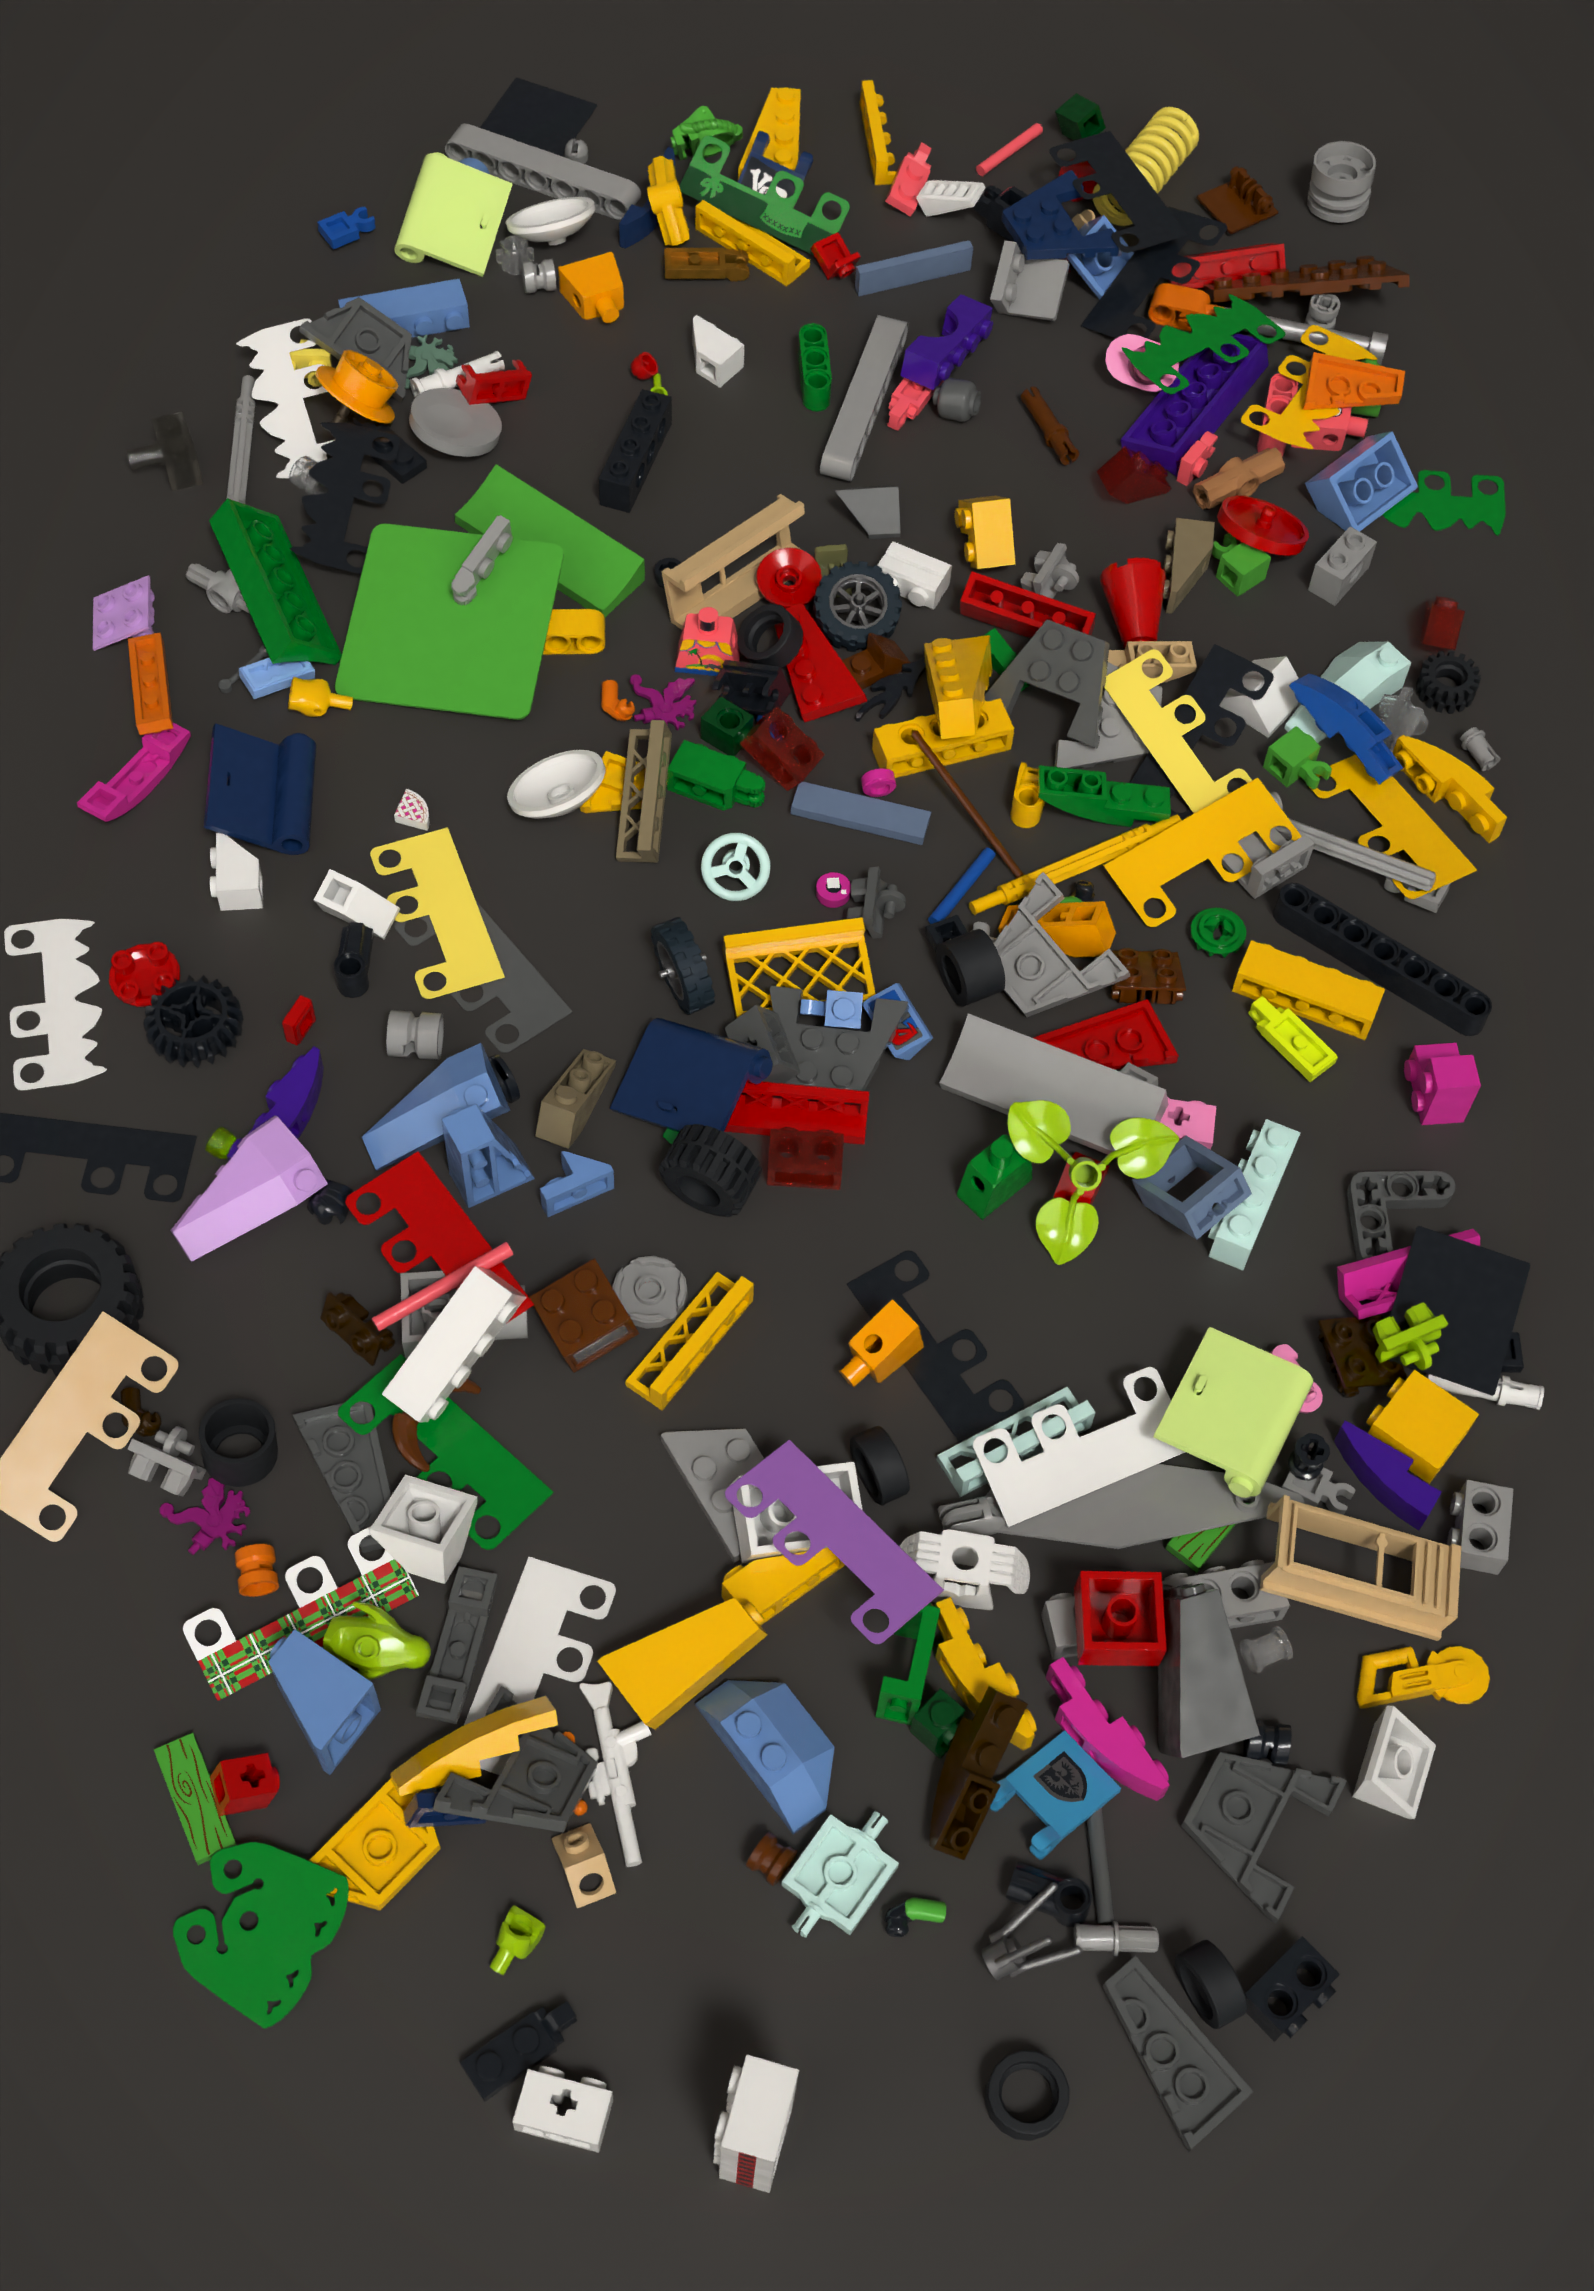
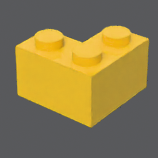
(988, 530)

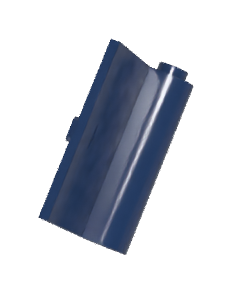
(266, 789)
(688, 1072)

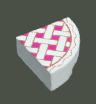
(412, 811)

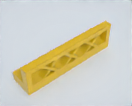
(763, 250)
(697, 1344)

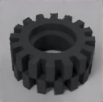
(1443, 695)

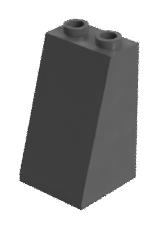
(1200, 1677)

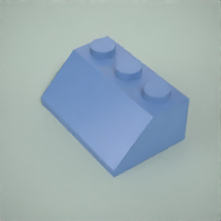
(1363, 482)

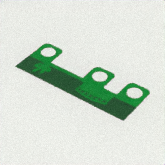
(764, 212)

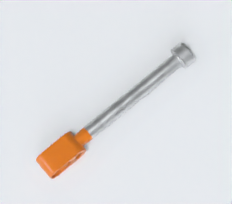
(1174, 302)

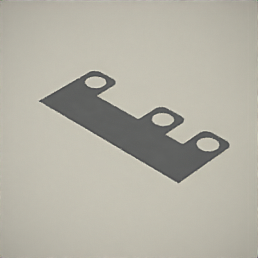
(523, 990)

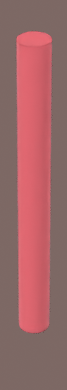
(440, 1287)

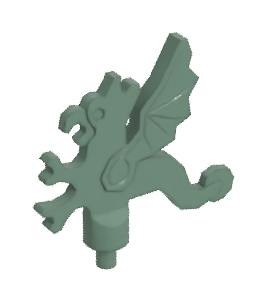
(429, 355)

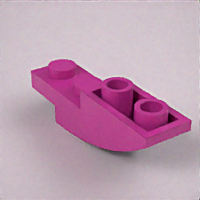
(1112, 1746)

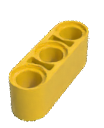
(575, 632)

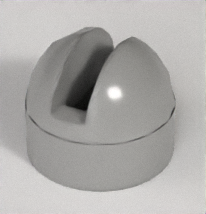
(581, 148)

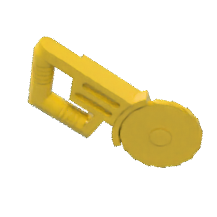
(1452, 1674)

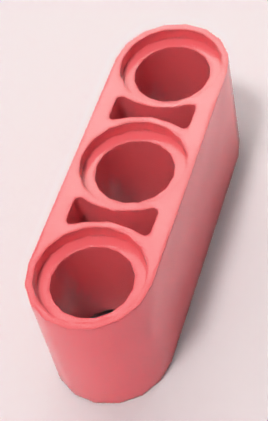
(1279, 395)

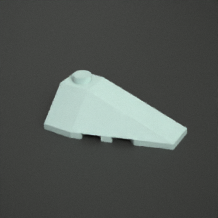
(1364, 671)

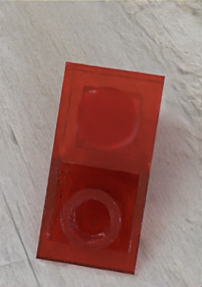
(1133, 477)
(1442, 623)

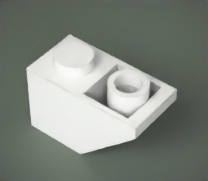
(716, 352)
(237, 877)
(356, 903)

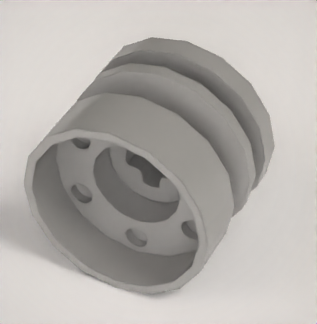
(1341, 181)

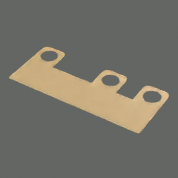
(68, 1410)

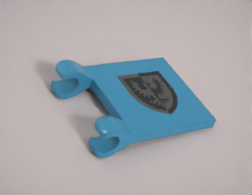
(1060, 1788)

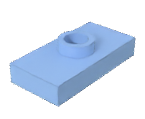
(266, 678)

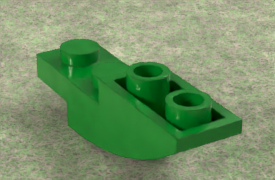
(1104, 801)

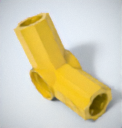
(667, 201)

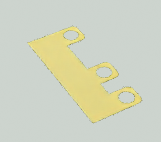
(450, 903)

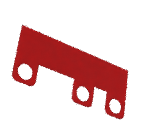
(434, 1221)

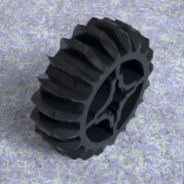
(184, 1006)

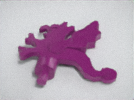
(665, 707)
(213, 1521)

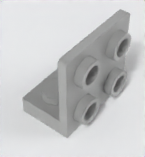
(1028, 286)
(1268, 867)

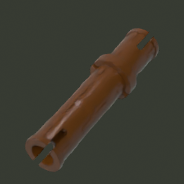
(1055, 434)

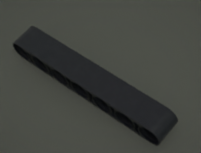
(1302, 910)

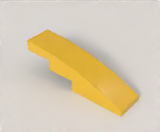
(473, 1742)

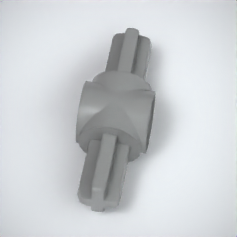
(220, 588)

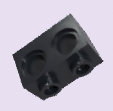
(1283, 1984)

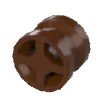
(771, 1858)

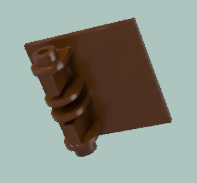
(1238, 201)
(1150, 971)

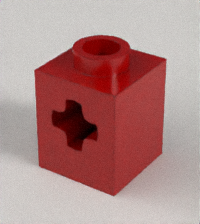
(239, 1796)

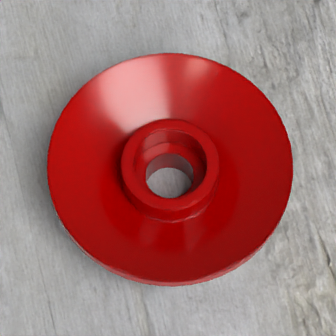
(788, 565)

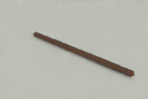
(966, 804)

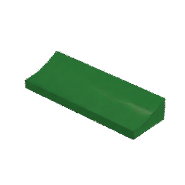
(273, 585)

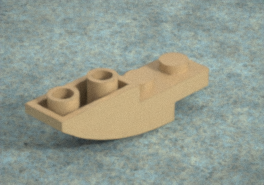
(1177, 654)

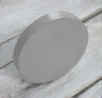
(453, 426)

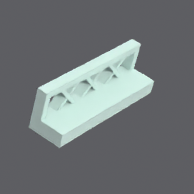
(1027, 1445)

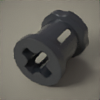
(1298, 1458)

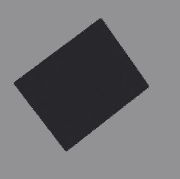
(538, 116)
(1476, 1295)

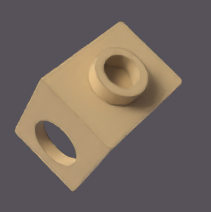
(582, 1855)

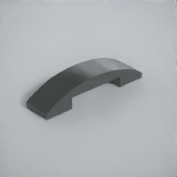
(459, 1646)

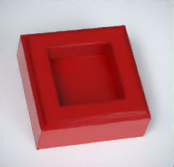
(299, 1020)

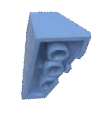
(416, 1119)

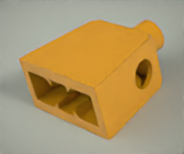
(593, 287)
(889, 1334)

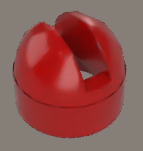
(644, 366)

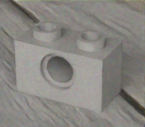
(1342, 566)

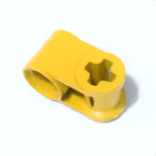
(1026, 804)

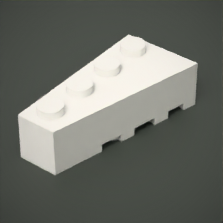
(453, 1344)

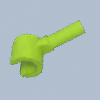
(657, 385)

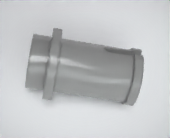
(1479, 748)

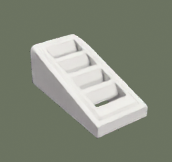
(948, 196)

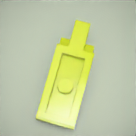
(1292, 1039)

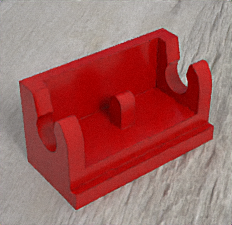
(494, 386)

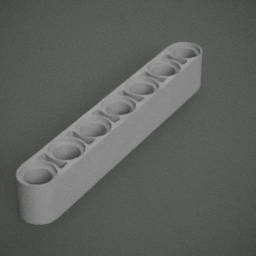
(543, 170)
(864, 398)

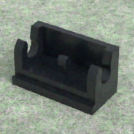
(752, 686)

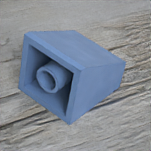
(324, 1696)

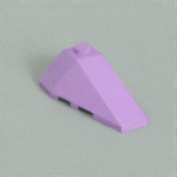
(257, 1184)

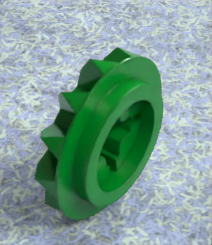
(1207, 922)

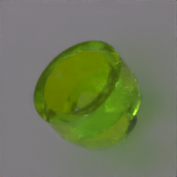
(220, 1143)

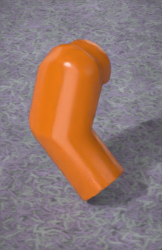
(612, 705)

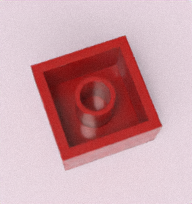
(1120, 1618)

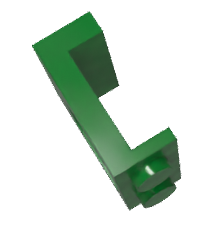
(900, 1698)

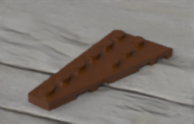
(1309, 280)

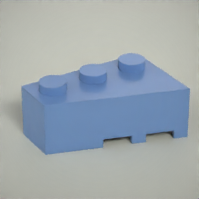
(481, 1156)

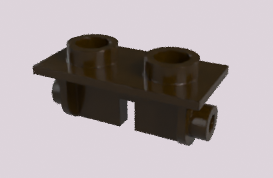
(346, 1319)

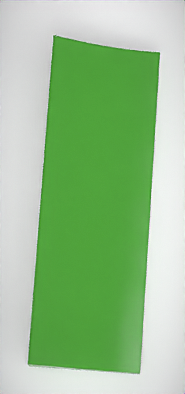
(594, 566)

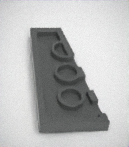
(349, 1464)

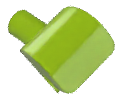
(517, 1938)

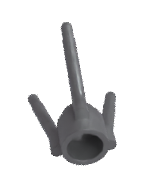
(1008, 1957)

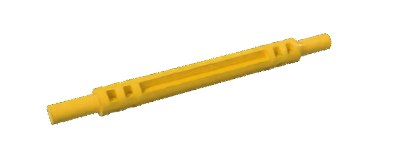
(1072, 865)

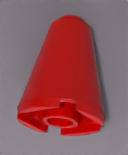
(1135, 597)

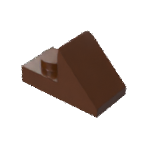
(878, 661)

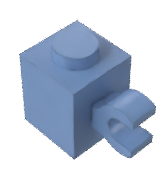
(840, 1009)

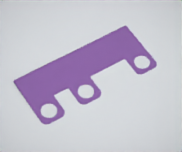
(837, 1522)

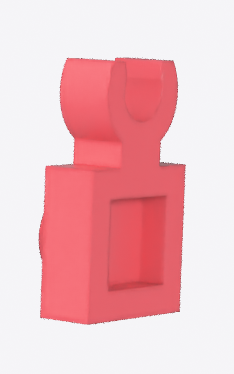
(1194, 461)

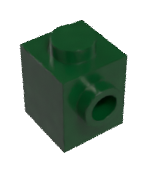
(1080, 118)

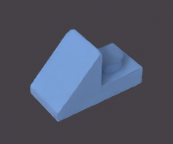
(584, 1181)

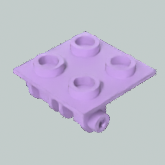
(123, 613)

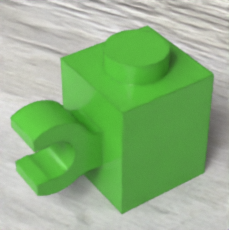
(1240, 565)
(1296, 757)

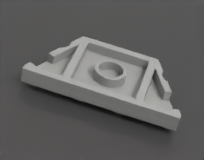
(709, 1465)

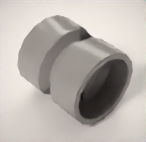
(415, 1034)

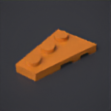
(1350, 383)

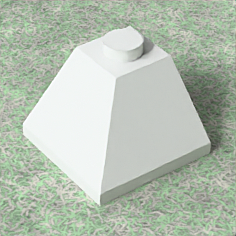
(425, 1527)

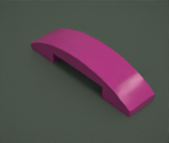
(137, 776)

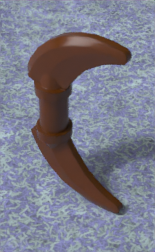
(405, 1431)

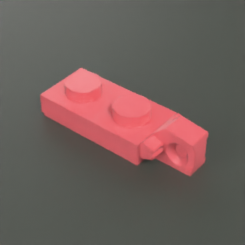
(909, 180)
(908, 402)

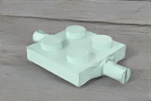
(840, 1874)

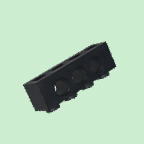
(635, 451)

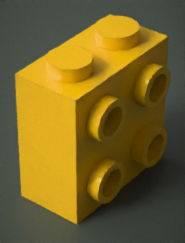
(1422, 1423)

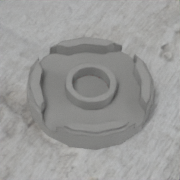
(651, 1291)

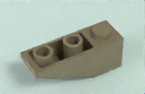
(1189, 558)
(573, 1098)

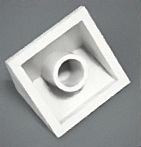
(1276, 705)
(1395, 1765)

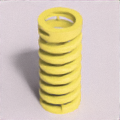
(1162, 156)

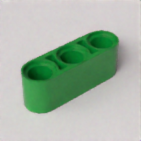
(814, 367)

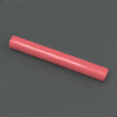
(1009, 149)

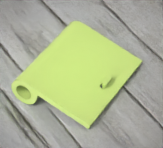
(447, 215)
(1241, 1411)

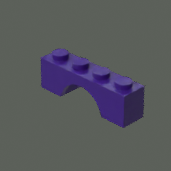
(933, 358)

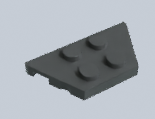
(365, 331)

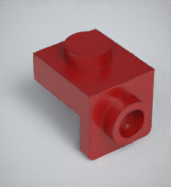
(835, 257)

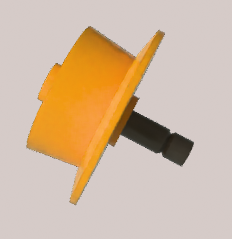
(360, 387)

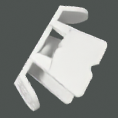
(992, 1564)

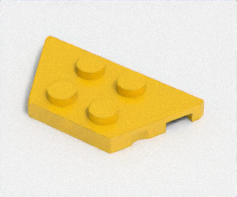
(378, 1849)

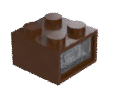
(584, 1315)

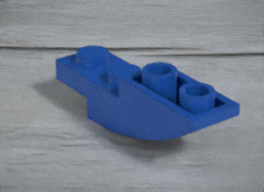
(1343, 713)

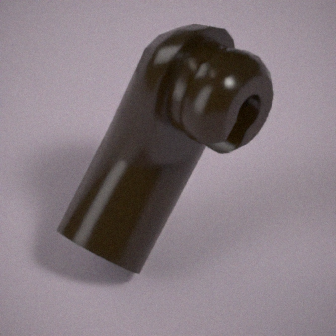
(149, 1423)

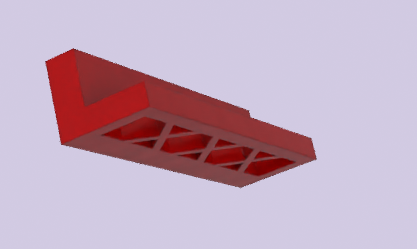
(1232, 263)
(761, 1112)

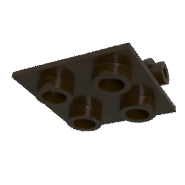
(1352, 1350)

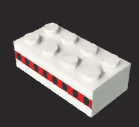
(755, 2122)

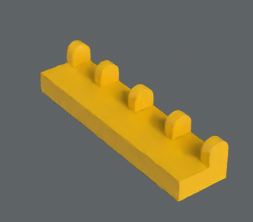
(874, 133)

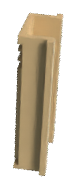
(741, 589)
(1433, 1578)

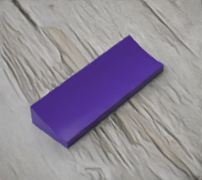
(1214, 389)

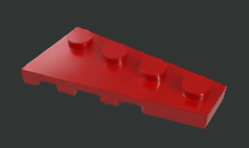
(818, 673)
(1117, 1038)

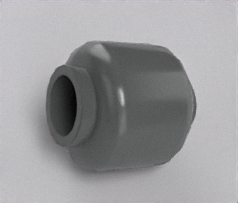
(957, 399)

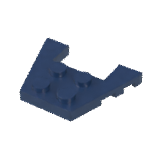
(1045, 228)

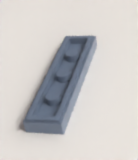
(913, 268)
(860, 813)

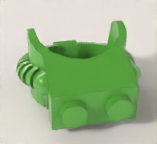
(702, 124)

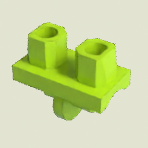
(1423, 1329)

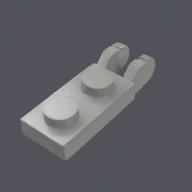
(481, 560)

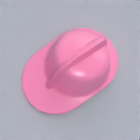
(1124, 371)

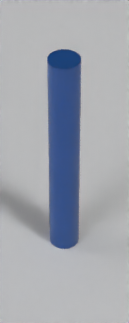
(962, 886)

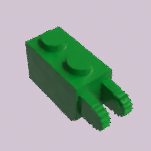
(713, 778)

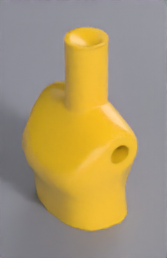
(314, 697)

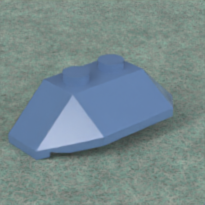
(774, 1745)

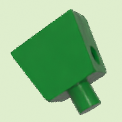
(999, 1172)

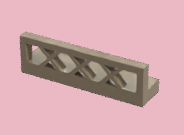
(651, 795)

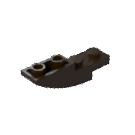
(967, 1774)

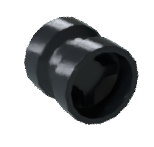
(1272, 1743)

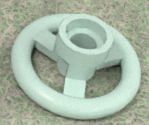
(739, 854)

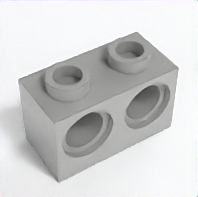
(1489, 1529)

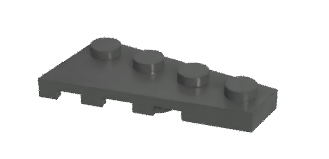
(1179, 2059)

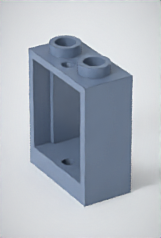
(1195, 1214)

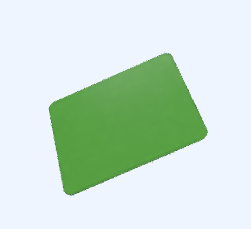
(426, 650)

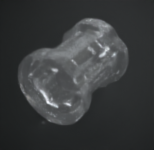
(1266, 1650)

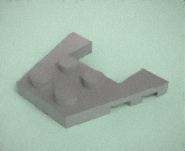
(1117, 737)
(1034, 965)

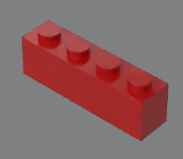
(1018, 608)

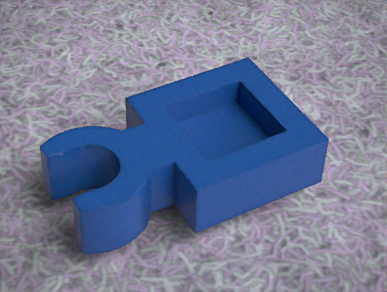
(344, 229)

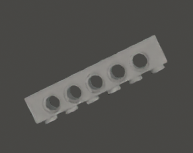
(1259, 1608)

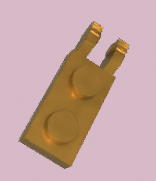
(706, 263)

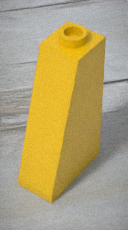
(681, 1660)

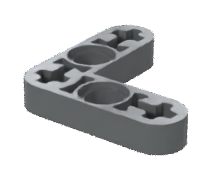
(1384, 1198)

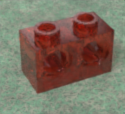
(777, 753)
(805, 1167)

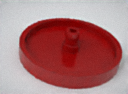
(1263, 525)

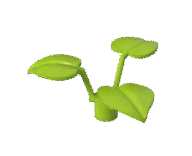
(1038, 1130)

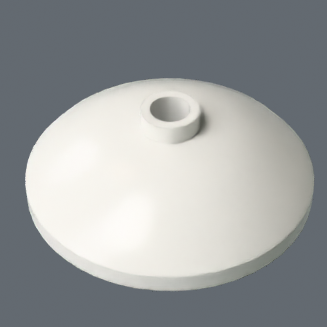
(551, 219)
(556, 784)

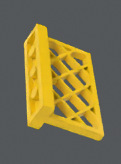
(794, 941)

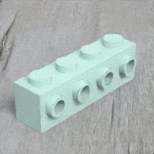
(1263, 1172)

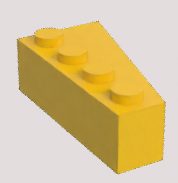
(781, 122)
(957, 682)

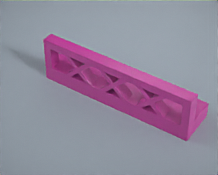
(1379, 1278)

